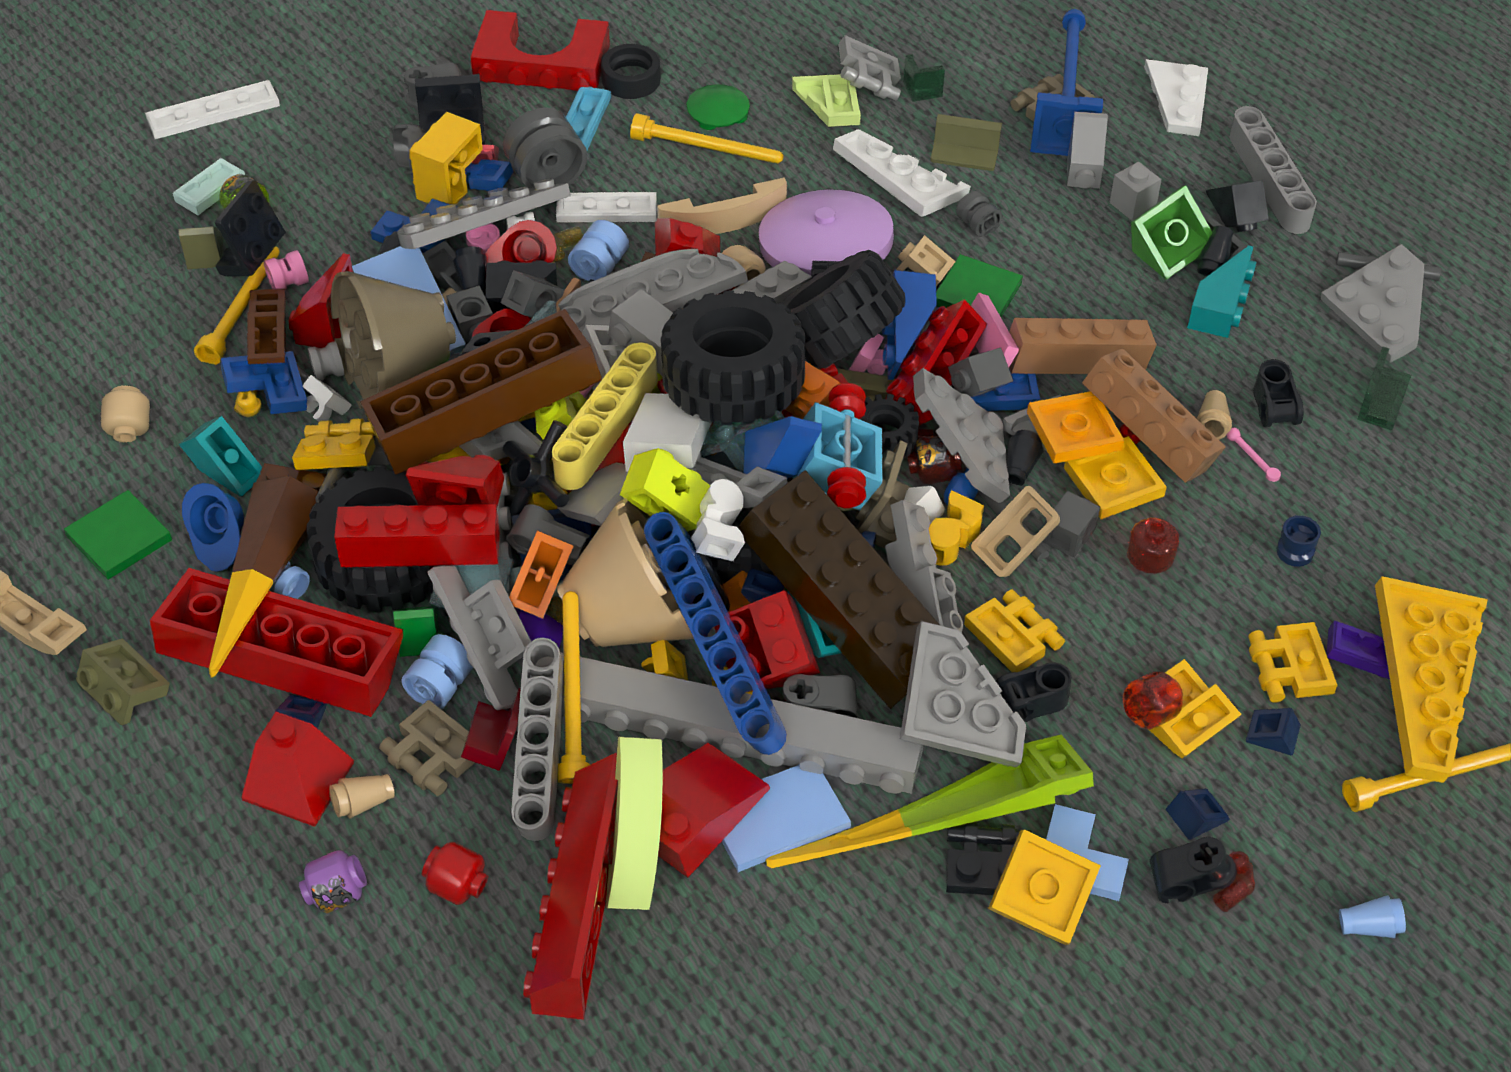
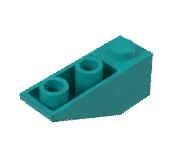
(1219, 293)

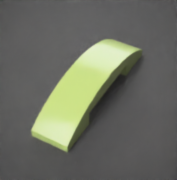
(636, 823)

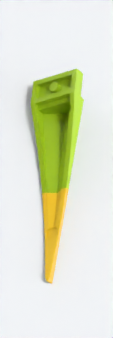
(1046, 770)

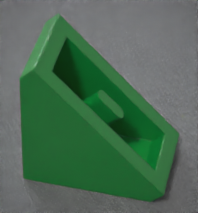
(418, 628)

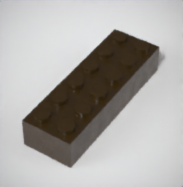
(839, 582)

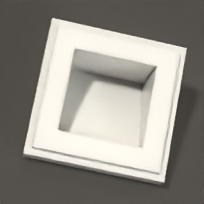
(927, 498)

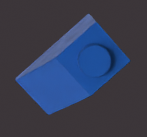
(780, 445)

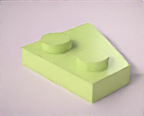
(829, 98)

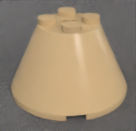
(622, 586)

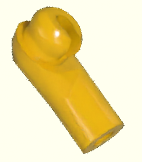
(247, 403)

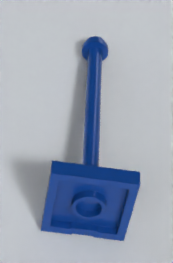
(1055, 111)

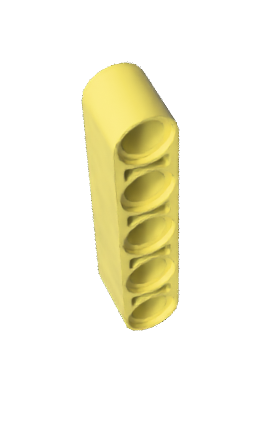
(604, 416)

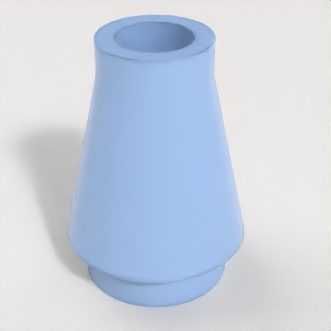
(1374, 918)

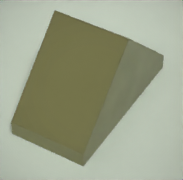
(201, 246)

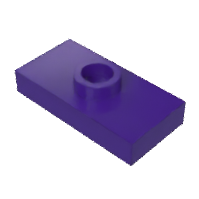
(1357, 649)

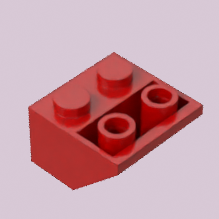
(774, 639)

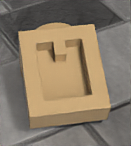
(925, 258)

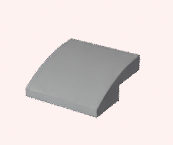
(598, 496)

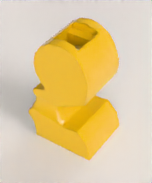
(957, 529)

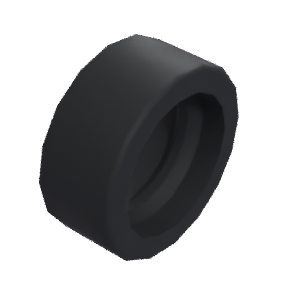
(630, 86)

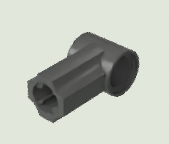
(537, 518)

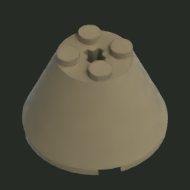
(387, 331)

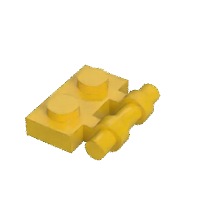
(335, 445)
(1007, 637)
(1303, 657)

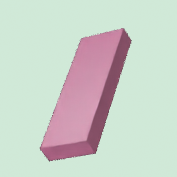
(995, 333)

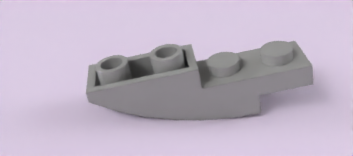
(914, 563)

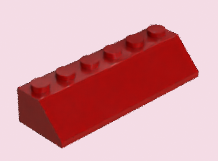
(283, 644)
(577, 896)

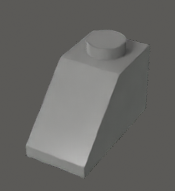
(1087, 150)

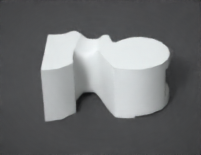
(714, 529)

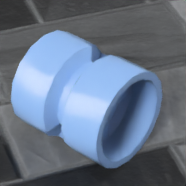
(598, 250)
(438, 671)

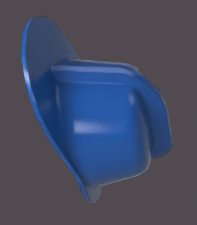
(205, 515)

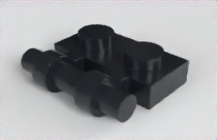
(974, 870)

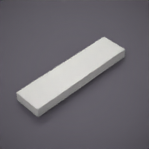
(212, 109)

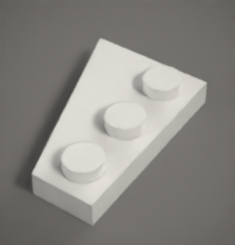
(1179, 93)

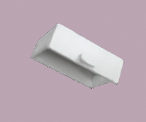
(667, 427)

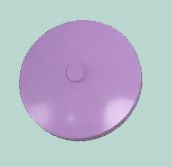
(824, 228)

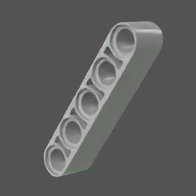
(1269, 161)
(544, 756)

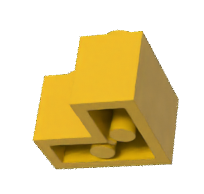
(442, 157)

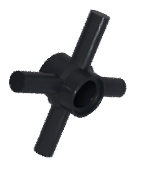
(535, 471)

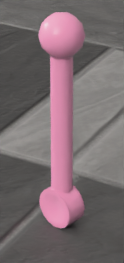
(1272, 474)

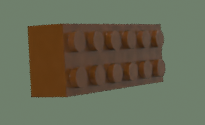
(481, 391)

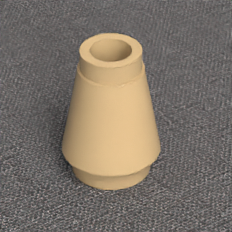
(1215, 414)
(360, 794)

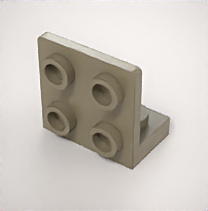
(877, 513)

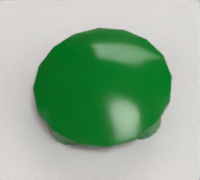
(718, 106)

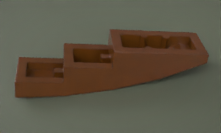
(266, 326)

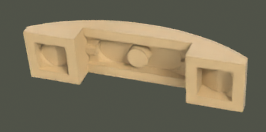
(729, 213)
(34, 622)

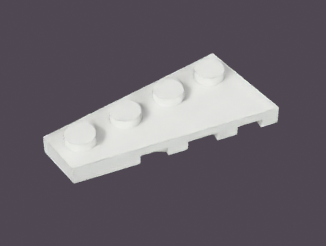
(899, 174)

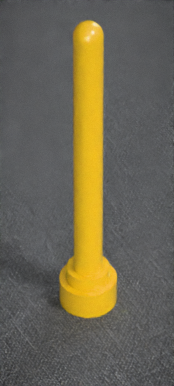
(644, 128)
(212, 346)
(573, 758)
(1363, 792)

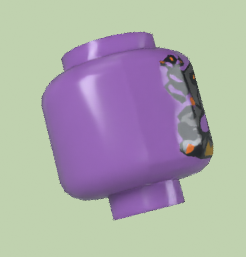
(333, 881)

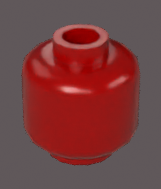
(455, 873)

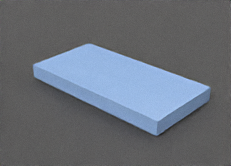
(408, 269)

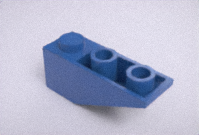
(909, 324)

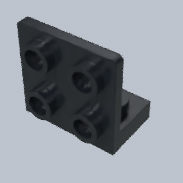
(450, 94)
(249, 231)

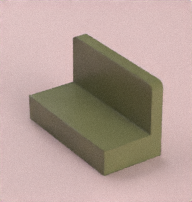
(966, 142)

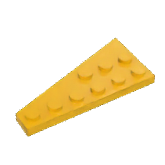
(1430, 668)

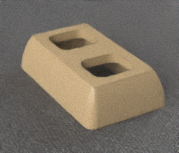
(1010, 524)

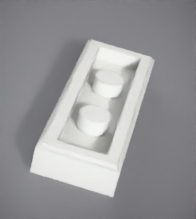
(608, 206)

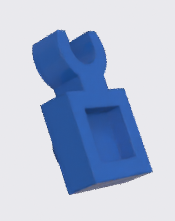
(488, 174)

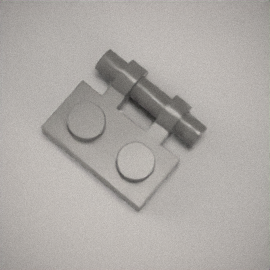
(869, 68)

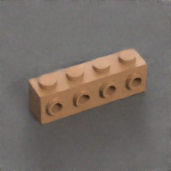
(1076, 344)
(1153, 415)

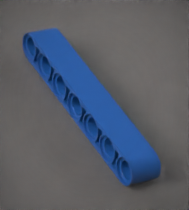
(725, 643)

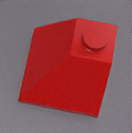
(679, 235)
(312, 319)
(457, 481)
(294, 769)

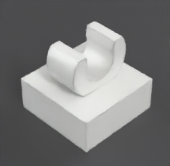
(325, 398)

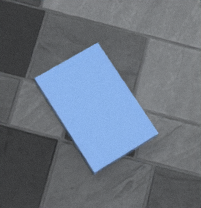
(790, 815)

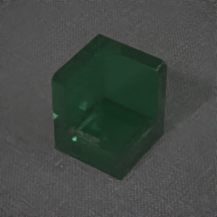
(923, 82)

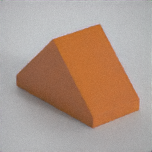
(540, 574)

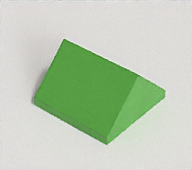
(1170, 233)

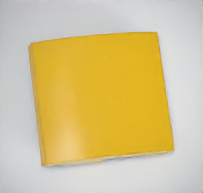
(1202, 714)

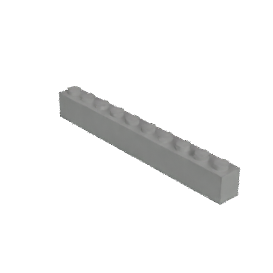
(698, 715)

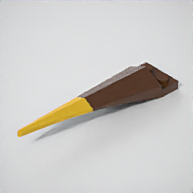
(269, 538)

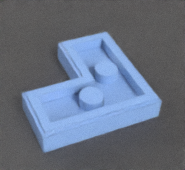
(1072, 831)

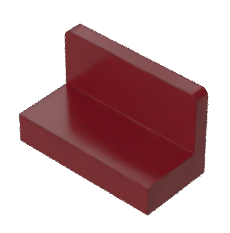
(491, 734)

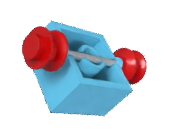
(848, 450)

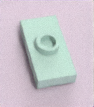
(205, 187)

